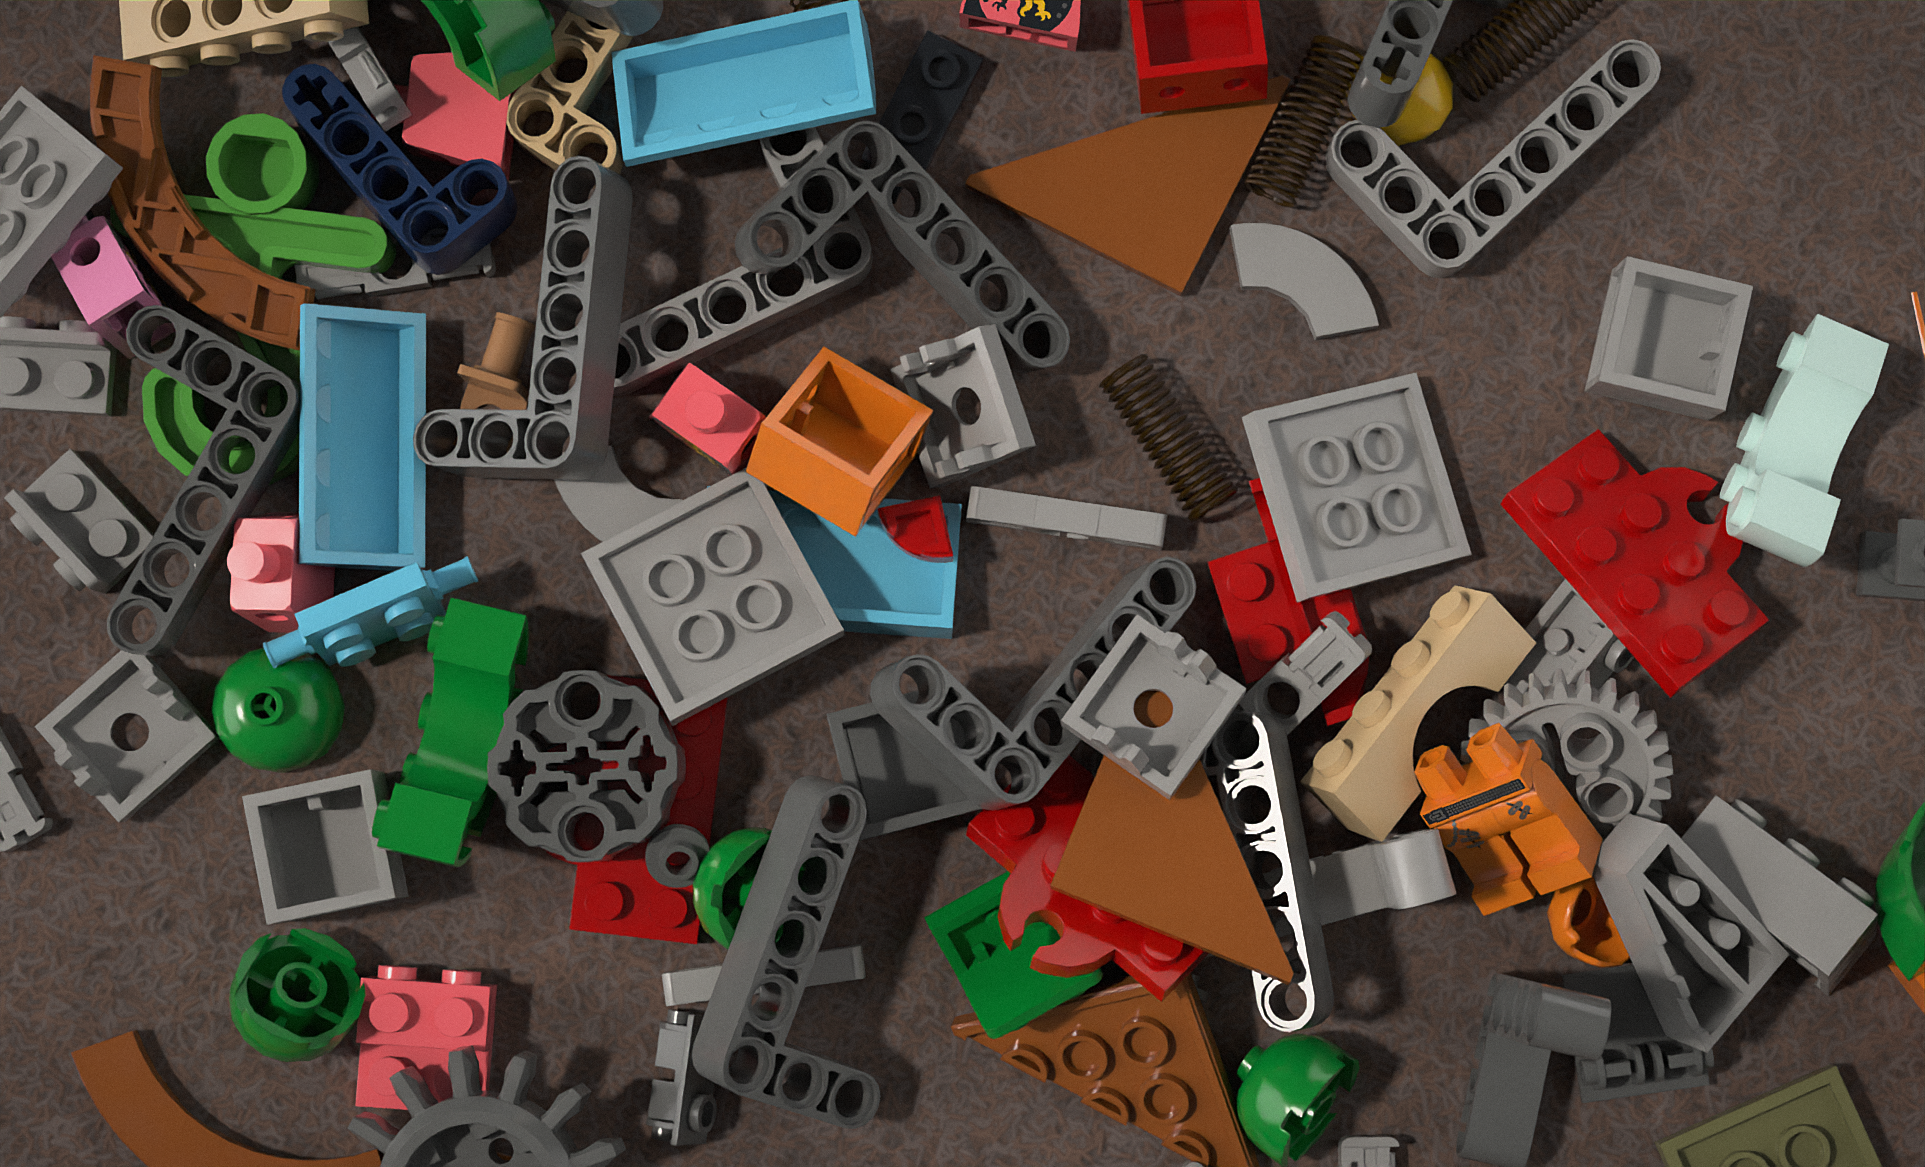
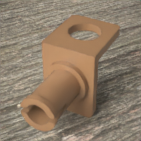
(496, 378)

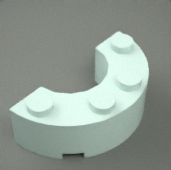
(1792, 449)

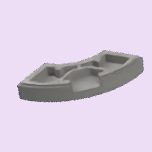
(1306, 275)
(609, 501)

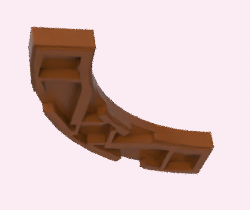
(162, 221)
(159, 1127)

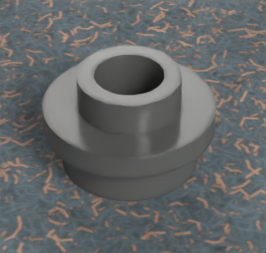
(670, 840)

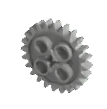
(1623, 753)

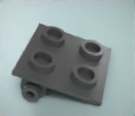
(1637, 1051)

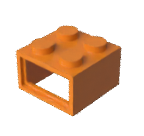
(838, 441)

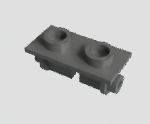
(685, 1107)

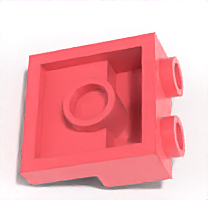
(417, 1026)

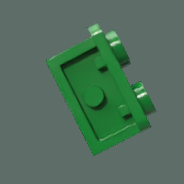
(998, 980)

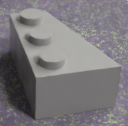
(1808, 914)
(1683, 931)

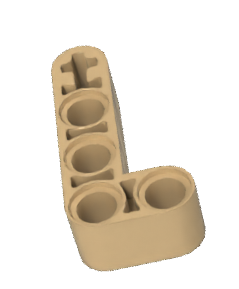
(569, 101)

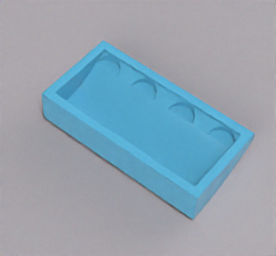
(744, 82)
(356, 432)
(871, 579)

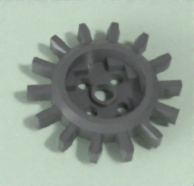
(466, 1126)

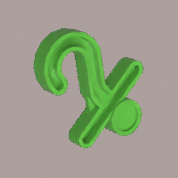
(263, 186)

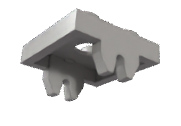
(936, 379)
(1160, 662)
(85, 744)

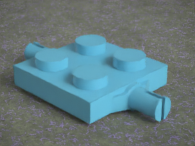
(358, 620)

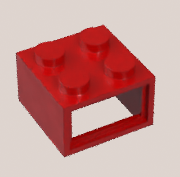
(1197, 53)

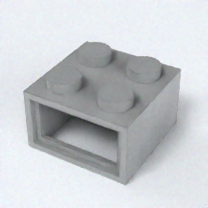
(1669, 338)
(319, 848)

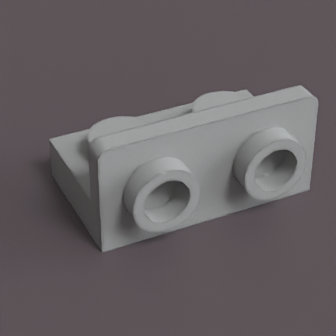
(55, 369)
(81, 523)
(1572, 640)

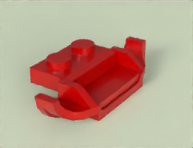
(1268, 619)

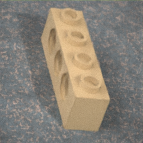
(218, 31)

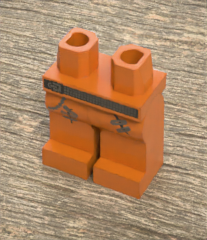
(1506, 819)

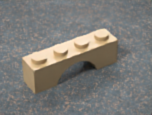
(1368, 767)

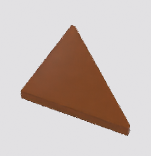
(1142, 189)
(1169, 862)
(1134, 1064)

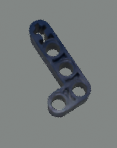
(384, 165)

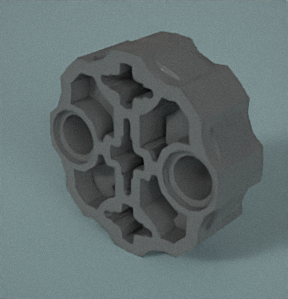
(551, 715)

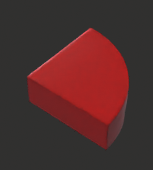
(918, 529)

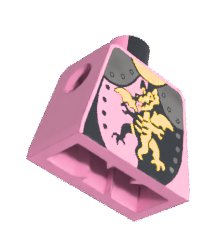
(108, 280)

